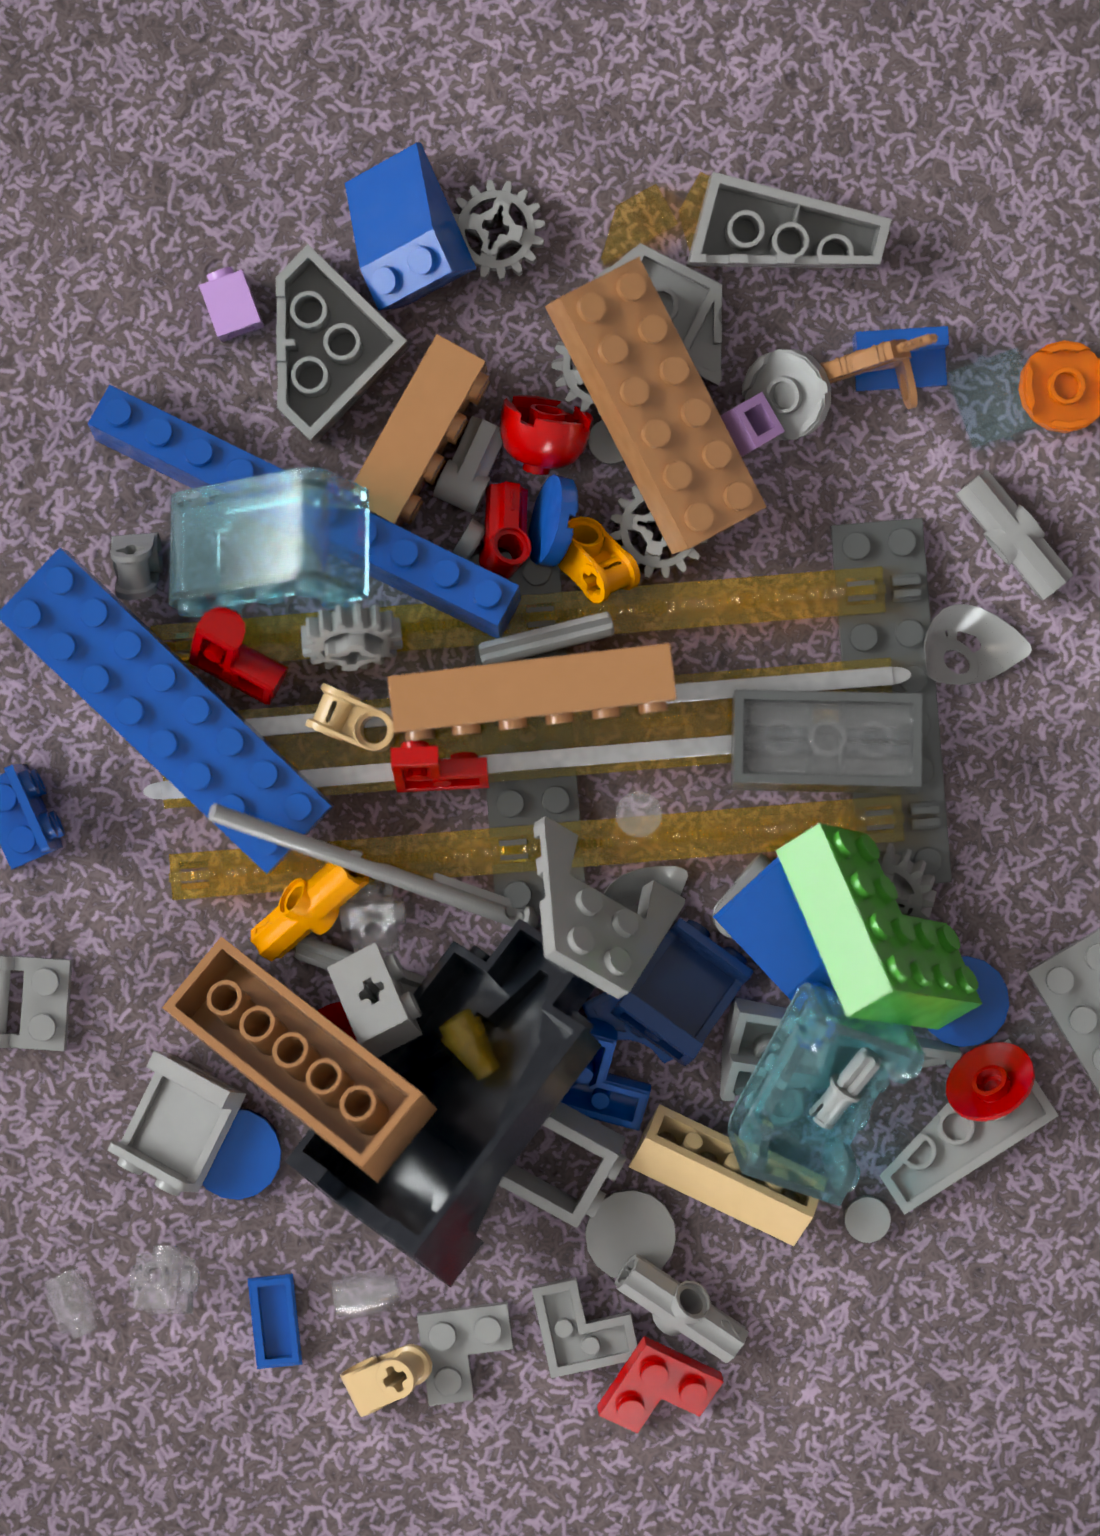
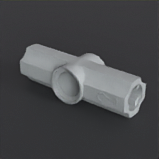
(1014, 535)
(681, 1308)

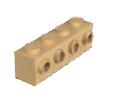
(705, 1168)

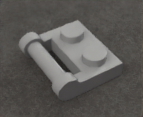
(43, 1002)

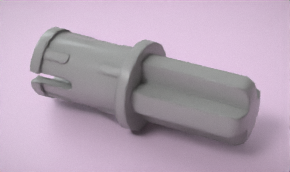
(845, 1088)

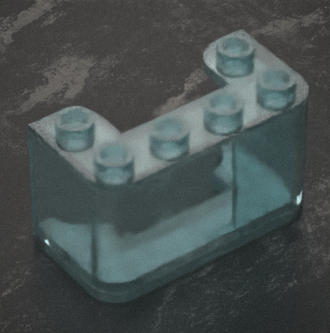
(268, 541)
(772, 1120)

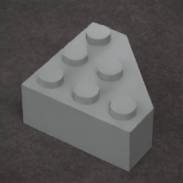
(326, 344)

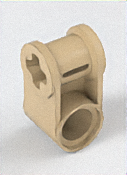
(349, 719)
(386, 1377)

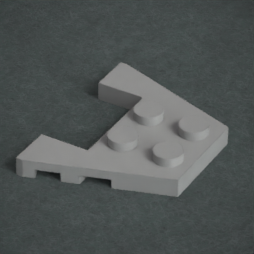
(588, 929)

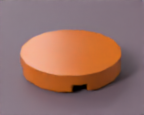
(1061, 387)

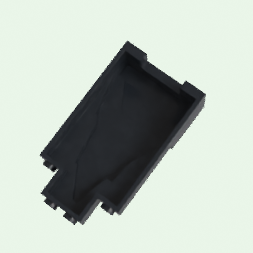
(451, 1169)

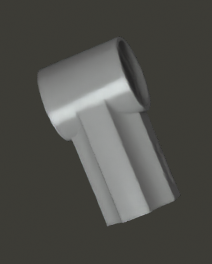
(467, 474)

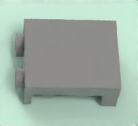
(178, 1124)

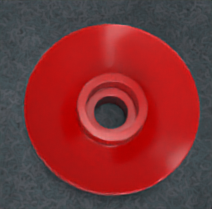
(990, 1081)

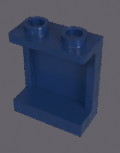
(683, 991)

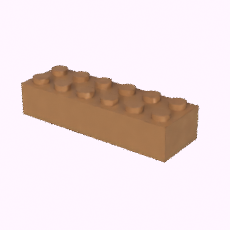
(655, 406)
(532, 689)
(300, 1059)

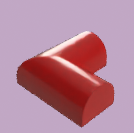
(221, 653)

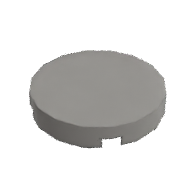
(794, 389)
(628, 1225)

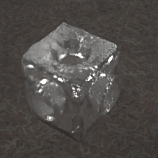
(374, 917)
(164, 1281)

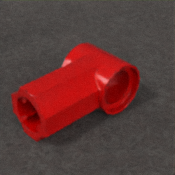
(505, 528)

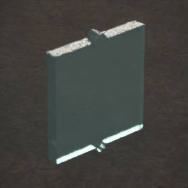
(990, 397)

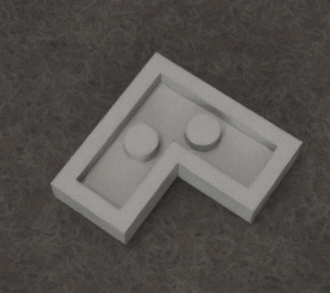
(453, 1336)
(573, 1342)

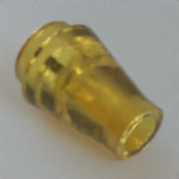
(468, 1041)

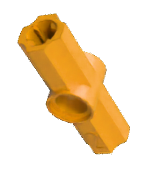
(306, 909)

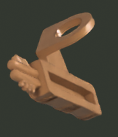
(882, 357)

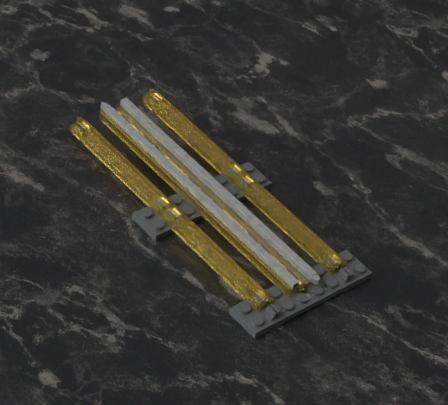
(533, 770)

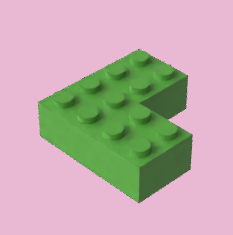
(877, 958)

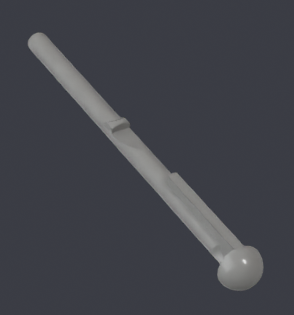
(440, 888)

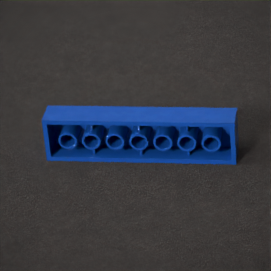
(160, 704)

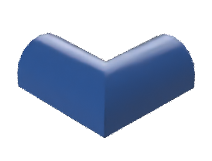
(604, 1094)

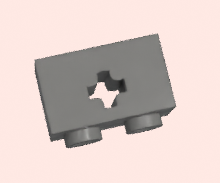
(376, 1023)

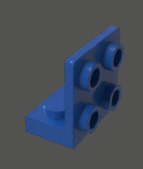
(25, 823)

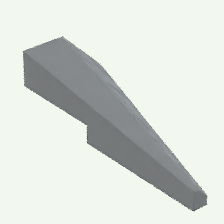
(752, 1027)

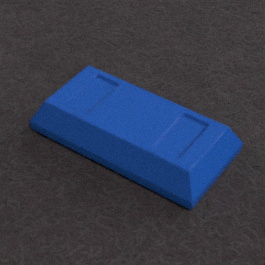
(275, 1321)

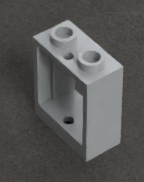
(588, 1135)

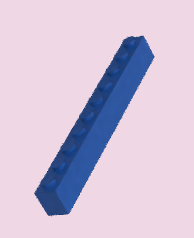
(394, 553)

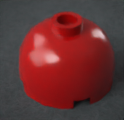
(542, 433)

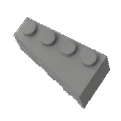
(776, 228)

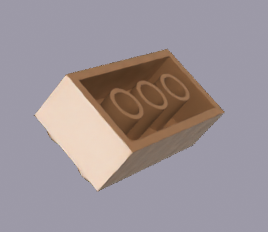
(420, 428)

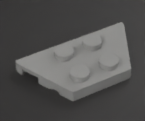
(692, 304)

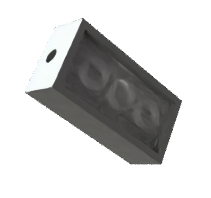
(826, 741)

